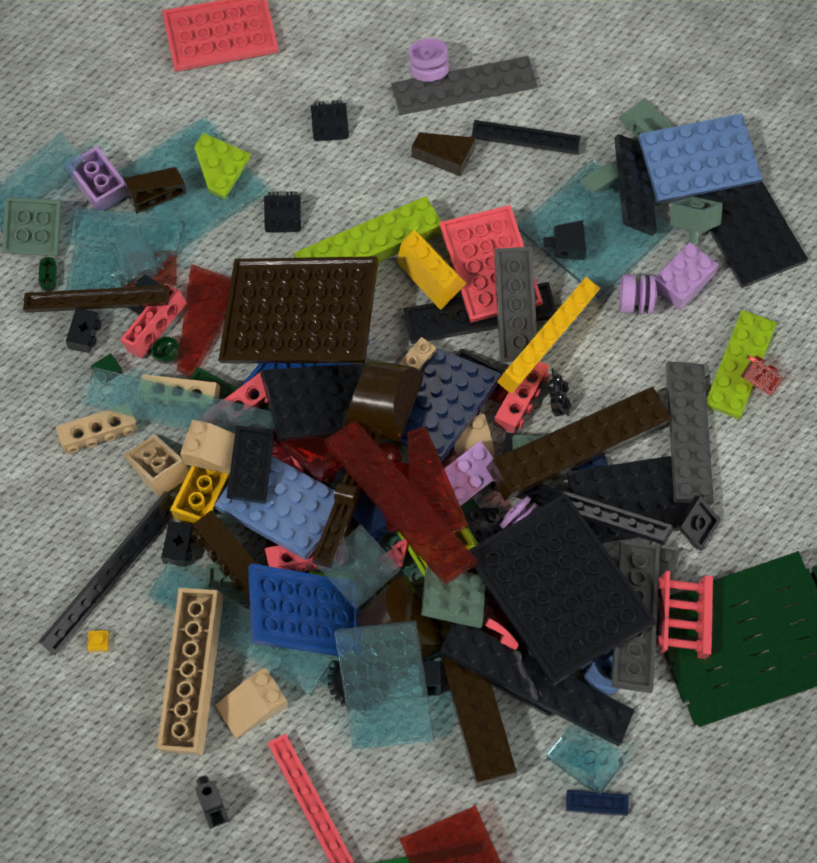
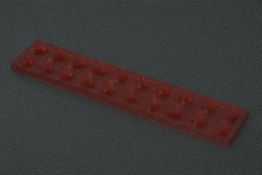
(401, 503)

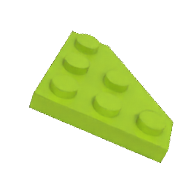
(220, 164)

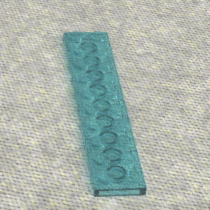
(169, 404)
(297, 667)

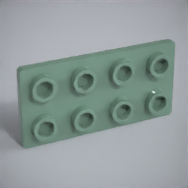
(644, 118)

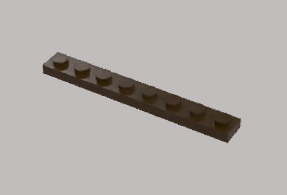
(96, 298)

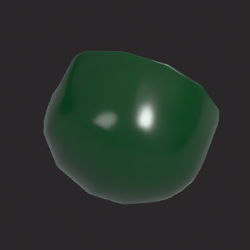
(165, 350)

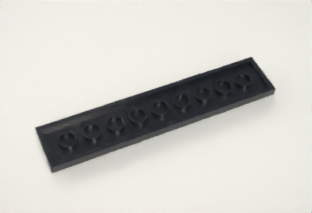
(525, 677)

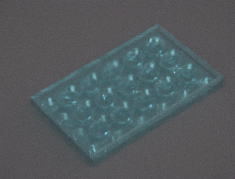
(384, 685)

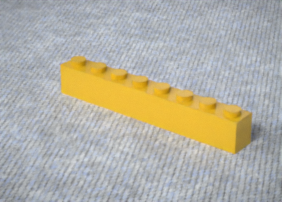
(548, 335)

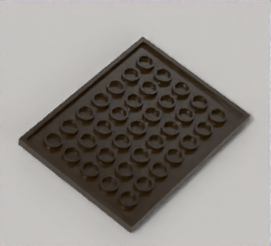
(299, 310)

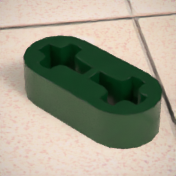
(43, 274)

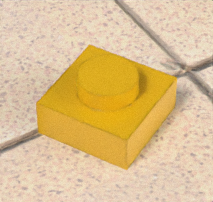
(98, 641)

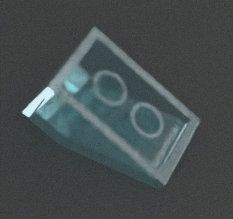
(586, 759)

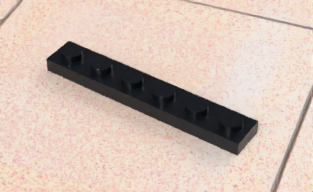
(526, 137)

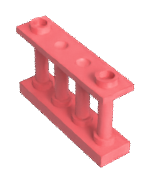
(703, 607)

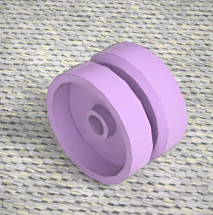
(428, 59)

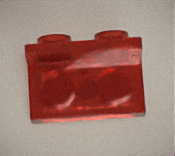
(761, 376)

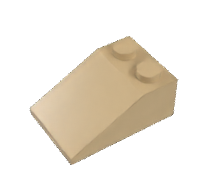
(475, 432)
(208, 447)
(157, 465)
(251, 703)

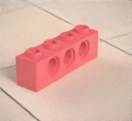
(152, 324)
(243, 394)
(512, 421)
(277, 555)

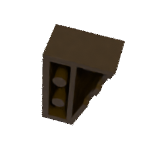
(444, 151)
(154, 188)

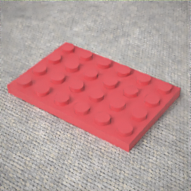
(219, 32)
(471, 251)

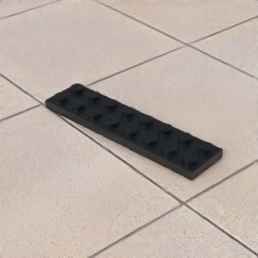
(453, 320)

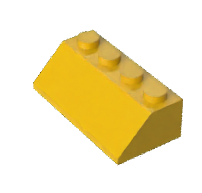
(429, 269)
(198, 494)

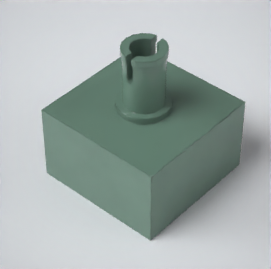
(696, 215)

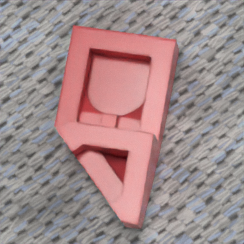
(398, 552)
(506, 637)

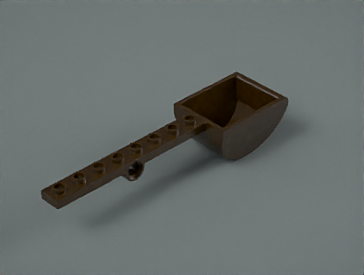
(382, 409)
(396, 603)

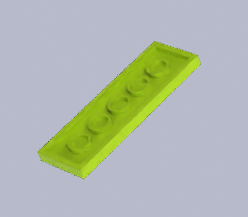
(751, 338)

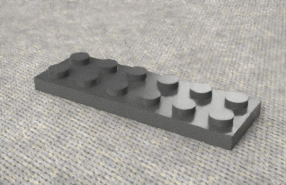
(514, 300)

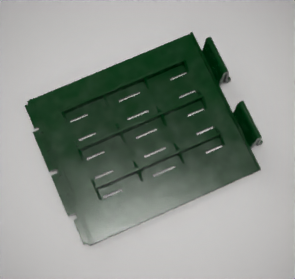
(745, 687)

